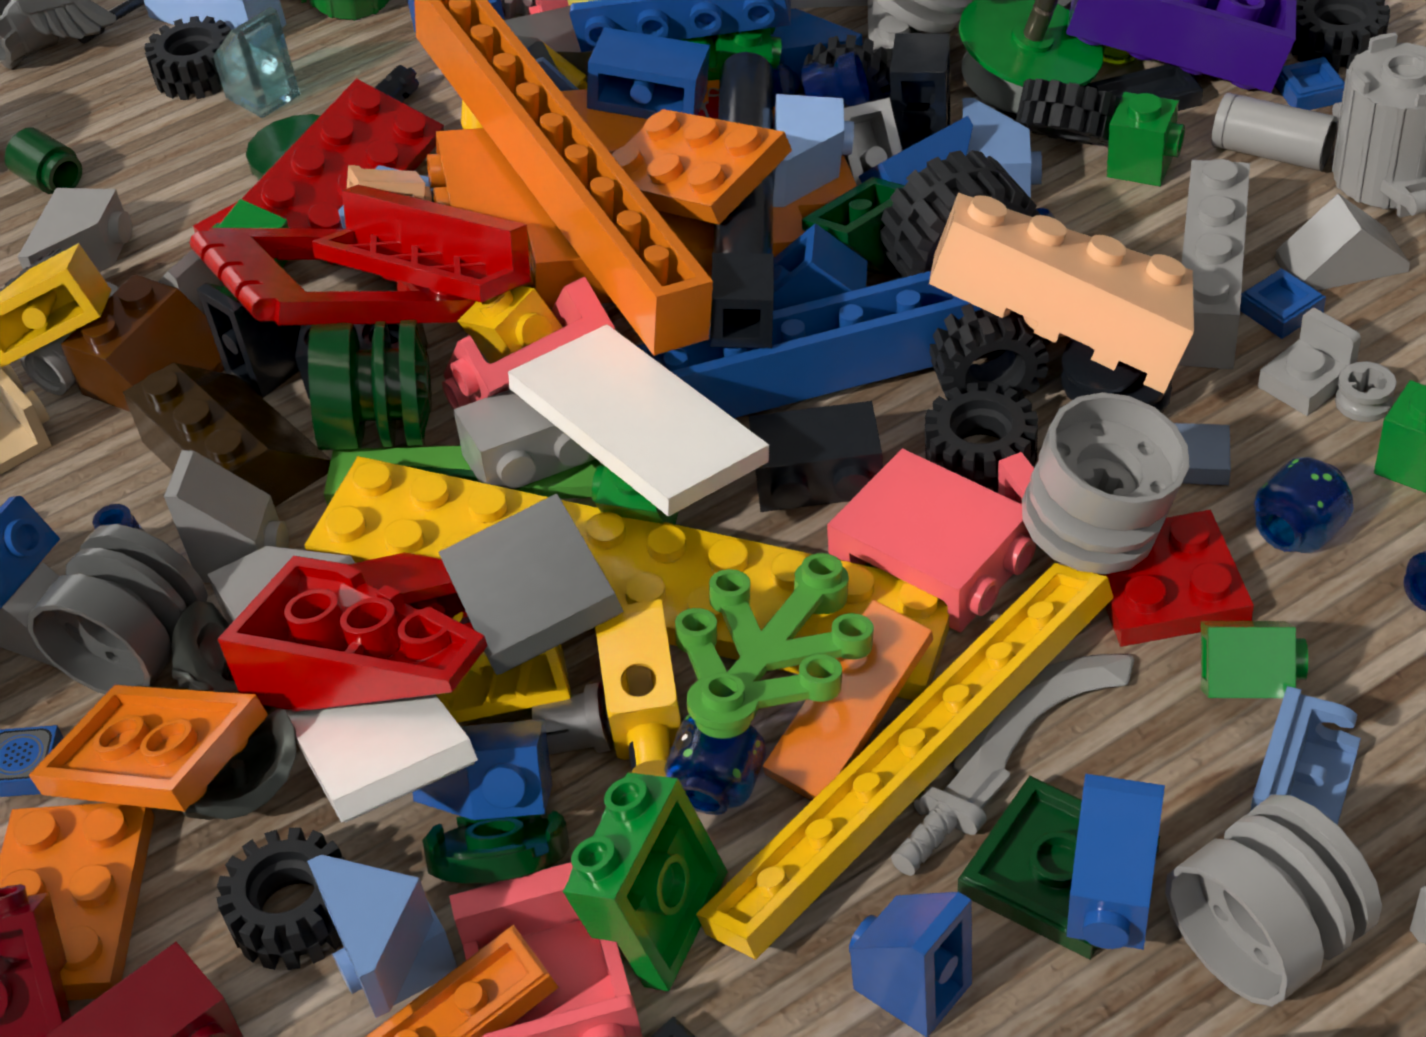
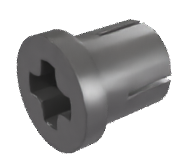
(577, 722)

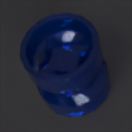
(843, 80)

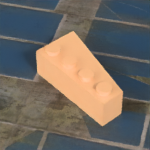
(1069, 285)

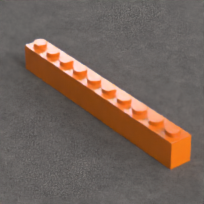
(570, 173)

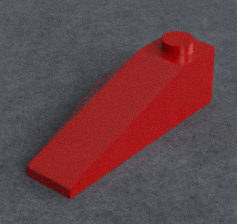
(336, 641)

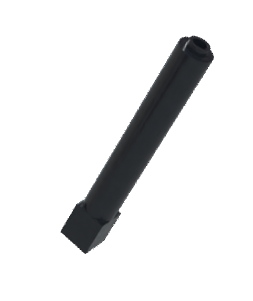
(745, 238)

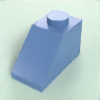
(1005, 142)

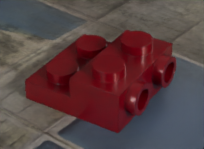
(30, 965)

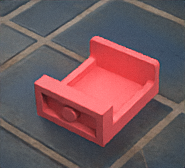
(473, 379)
(935, 534)
(589, 971)

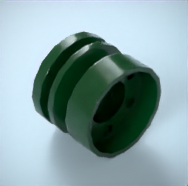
(367, 385)

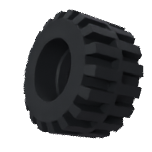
(925, 203)

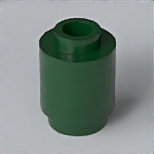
(42, 160)

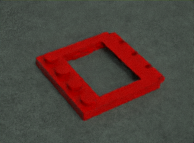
(247, 268)

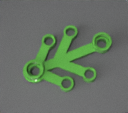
(728, 701)

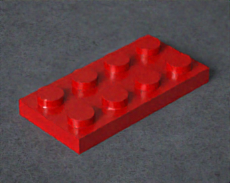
(357, 130)

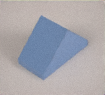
(379, 922)

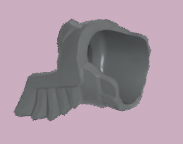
(38, 24)

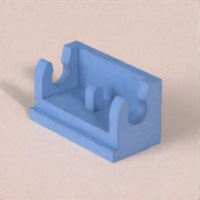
(1308, 757)

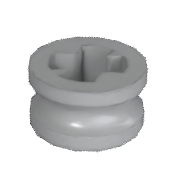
(1370, 377)

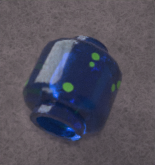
(1303, 505)
(715, 770)

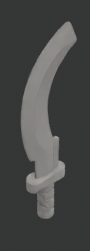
(984, 760)

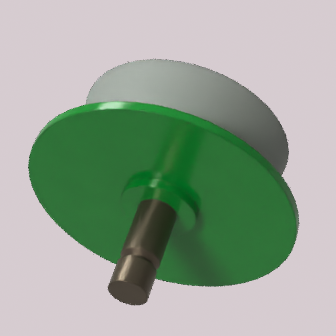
(1021, 42)

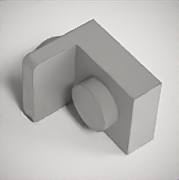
(1310, 368)

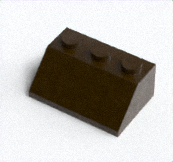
(226, 424)

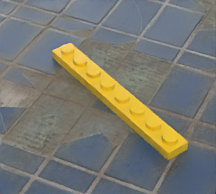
(902, 761)

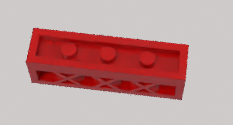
(428, 244)

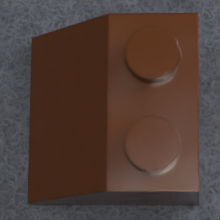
(138, 334)

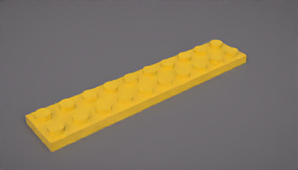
(414, 511)

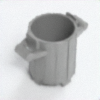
(1384, 127)

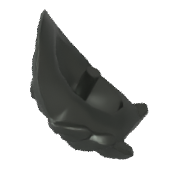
(197, 653)
(252, 774)

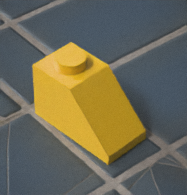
(50, 303)

